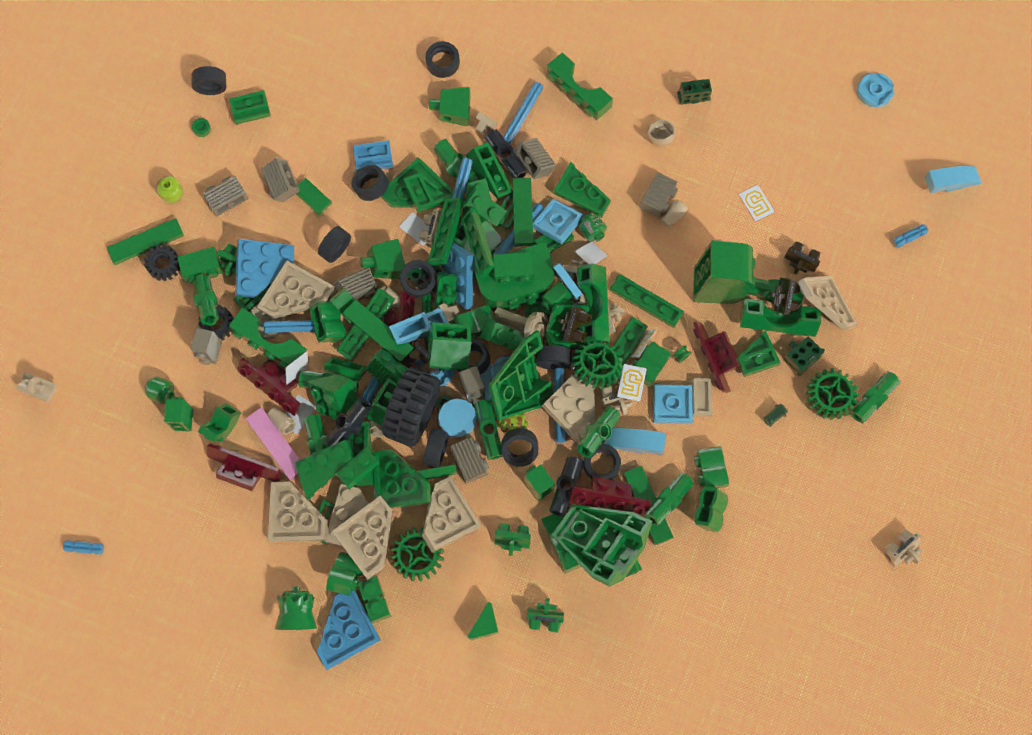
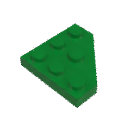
(396, 193)
(398, 481)

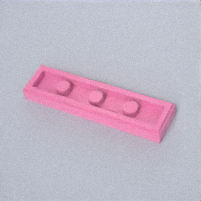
(274, 442)

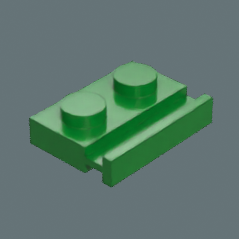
(250, 107)

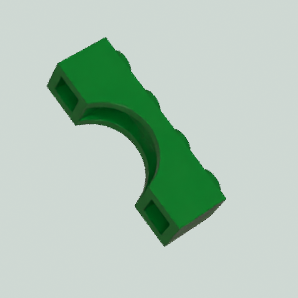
(594, 101)
(593, 282)
(800, 322)
(246, 326)

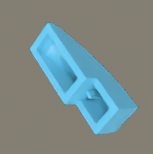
(952, 178)
(416, 326)
(637, 440)

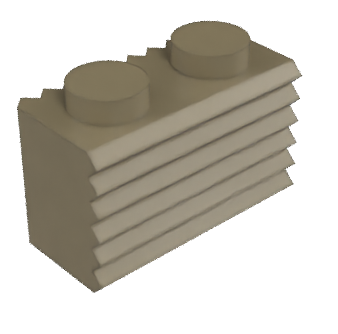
(535, 158)
(280, 179)
(225, 195)
(658, 195)
(359, 284)
(205, 346)
(472, 384)
(469, 460)

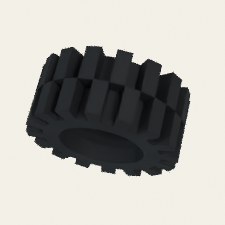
(159, 252)
(224, 330)

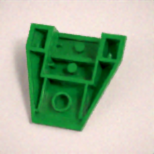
(517, 384)
(603, 540)

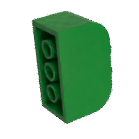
(724, 273)
(518, 294)

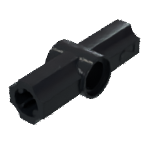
(499, 147)
(350, 422)
(569, 475)

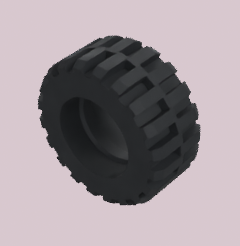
(411, 407)

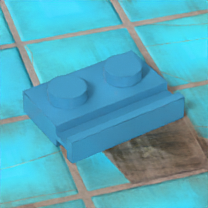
(373, 154)

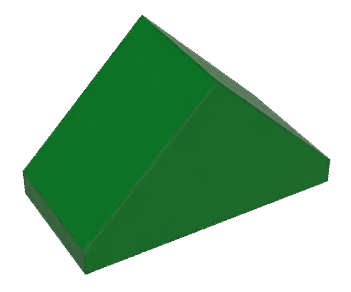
(485, 624)

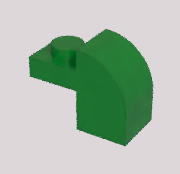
(221, 424)

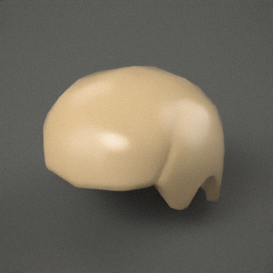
(661, 132)

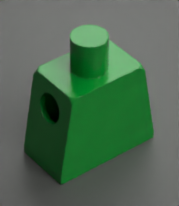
(453, 105)
(384, 260)

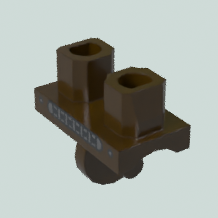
(802, 261)
(783, 296)
(572, 324)
(420, 353)

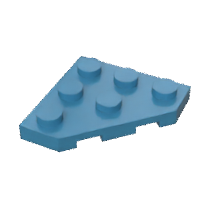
(461, 263)
(259, 265)
(346, 631)

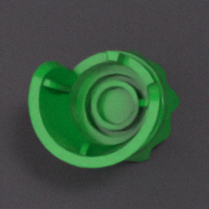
(295, 610)

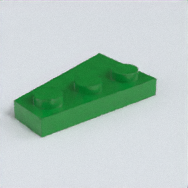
(580, 191)
(322, 466)

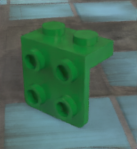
(553, 332)

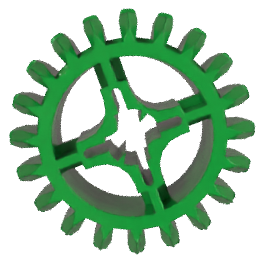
(588, 355)
(839, 396)
(413, 562)

